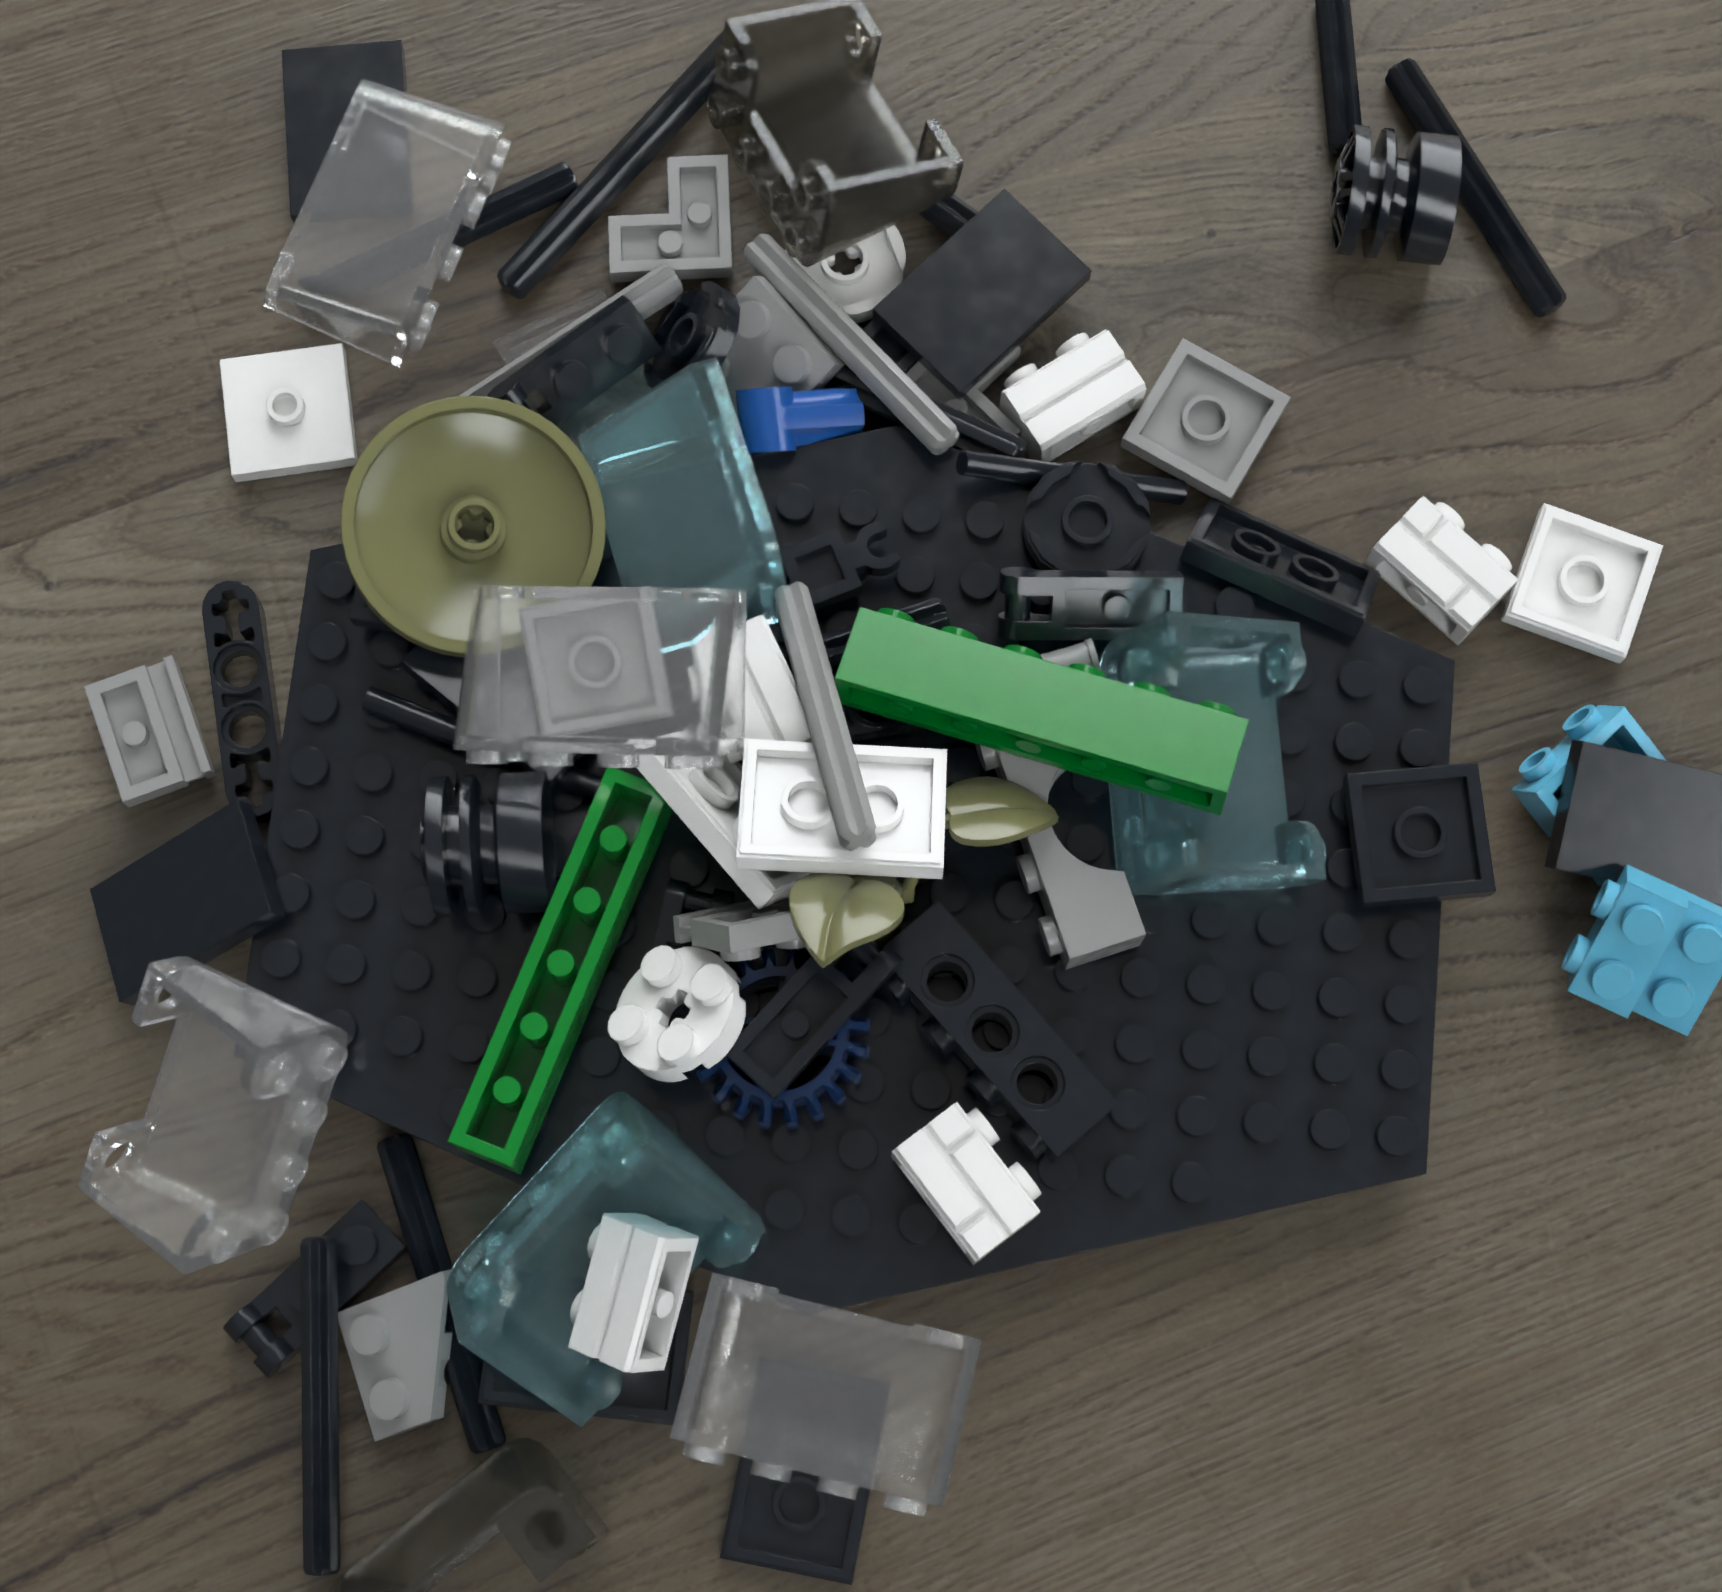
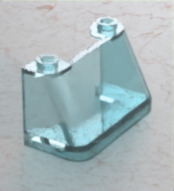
(685, 492)
(1252, 843)
(529, 1264)

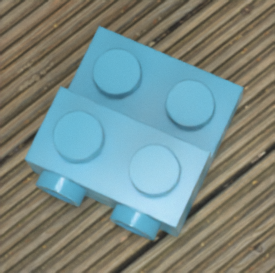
(1546, 768)
(1648, 951)

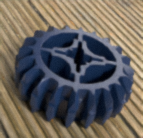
(838, 1049)

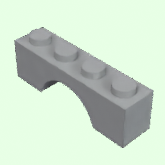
(1085, 906)

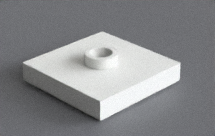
(288, 412)
(1582, 583)

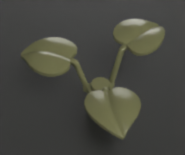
(850, 910)

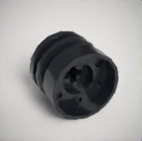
(1396, 195)
(489, 843)

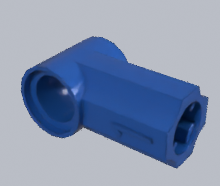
(786, 419)

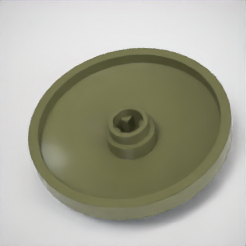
(466, 501)

